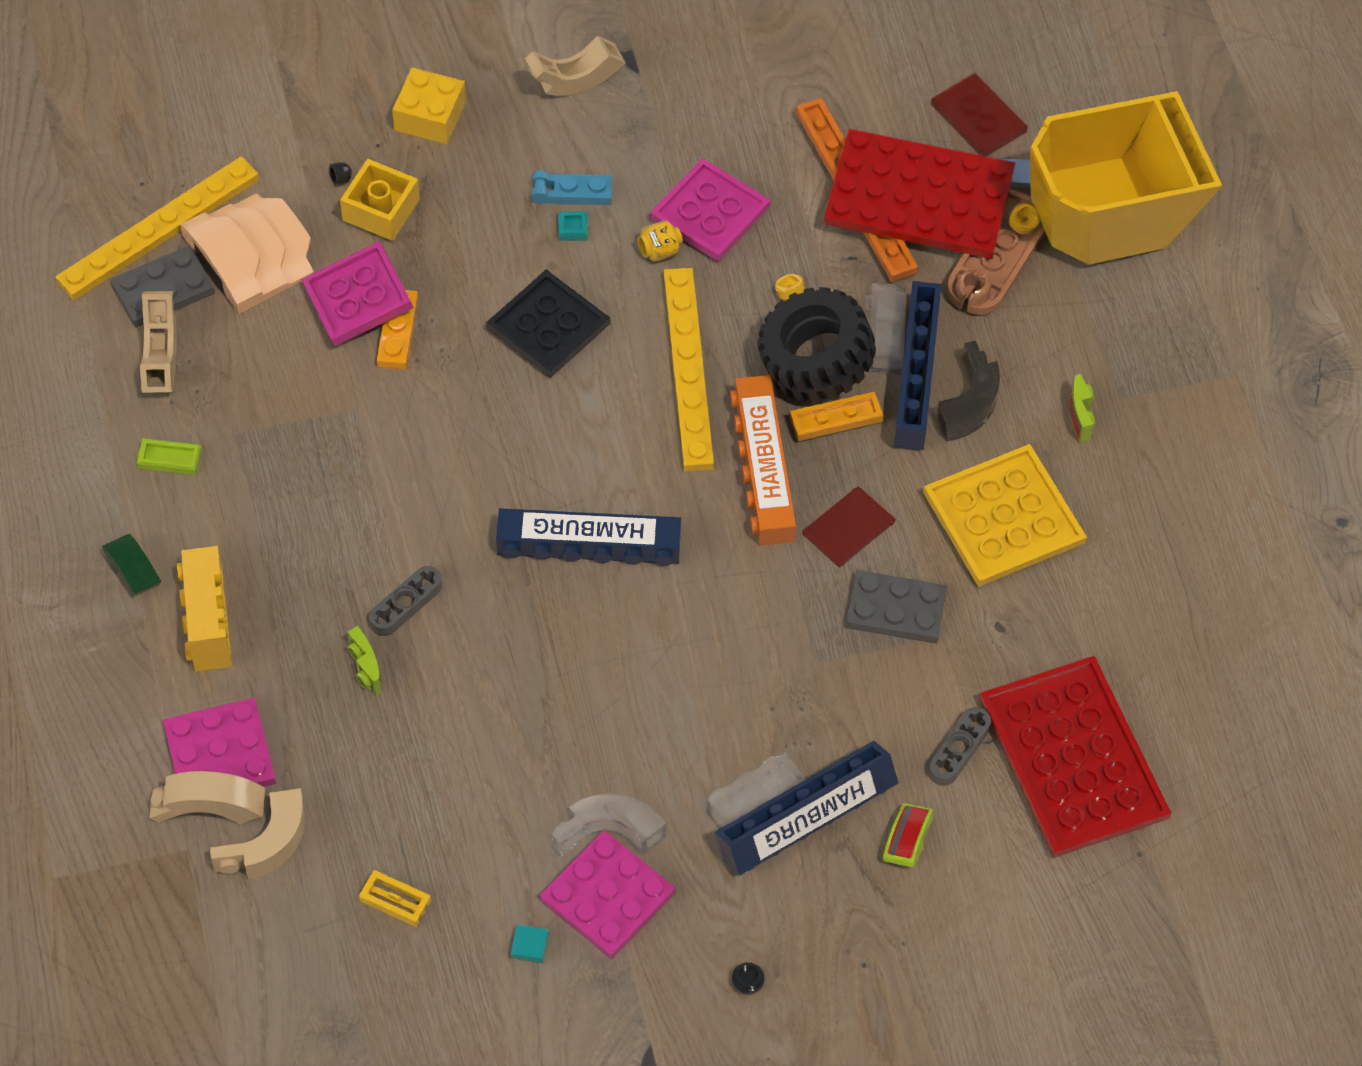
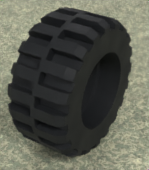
(829, 371)

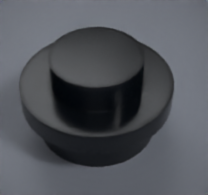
(748, 978)

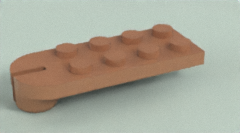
(994, 277)

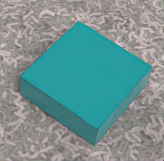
(573, 226)
(529, 944)

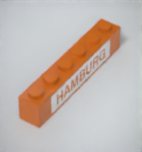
(764, 460)

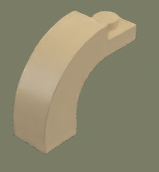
(579, 72)
(160, 342)
(209, 793)
(271, 847)

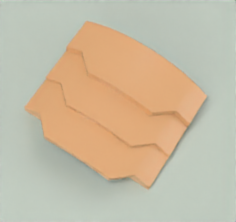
(252, 247)

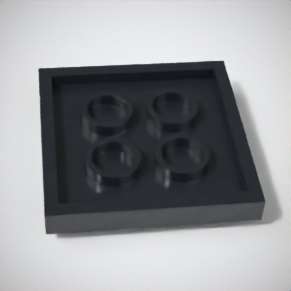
(548, 323)

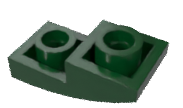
(132, 564)

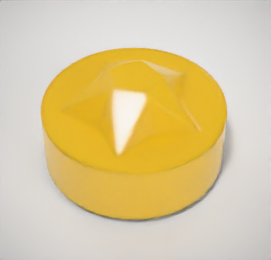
(1024, 218)
(788, 285)

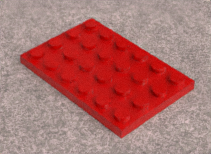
(919, 193)
(1074, 756)

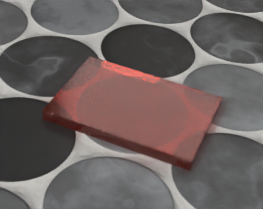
(848, 526)

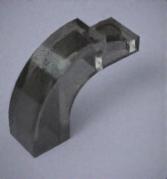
(973, 409)

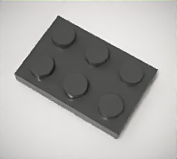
(173, 272)
(896, 606)

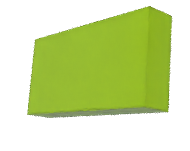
(169, 456)

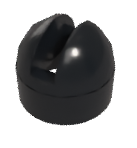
(340, 173)

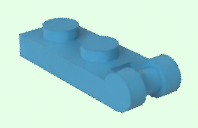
(571, 188)

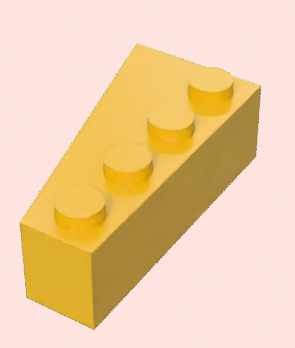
(205, 609)

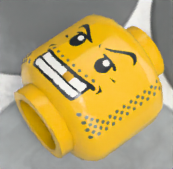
(659, 241)

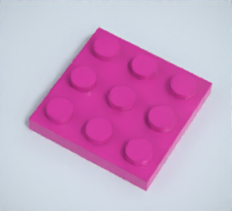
(711, 209)
(357, 293)
(221, 741)
(607, 894)

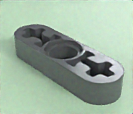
(400, 613)
(959, 759)

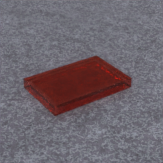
(979, 115)

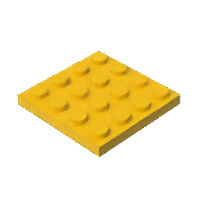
(1004, 515)

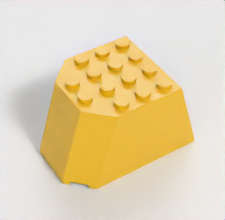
(1120, 177)

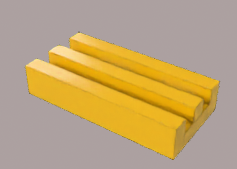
(418, 910)

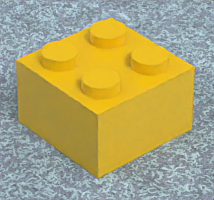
(429, 105)
(380, 199)

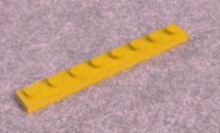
(156, 228)
(688, 370)

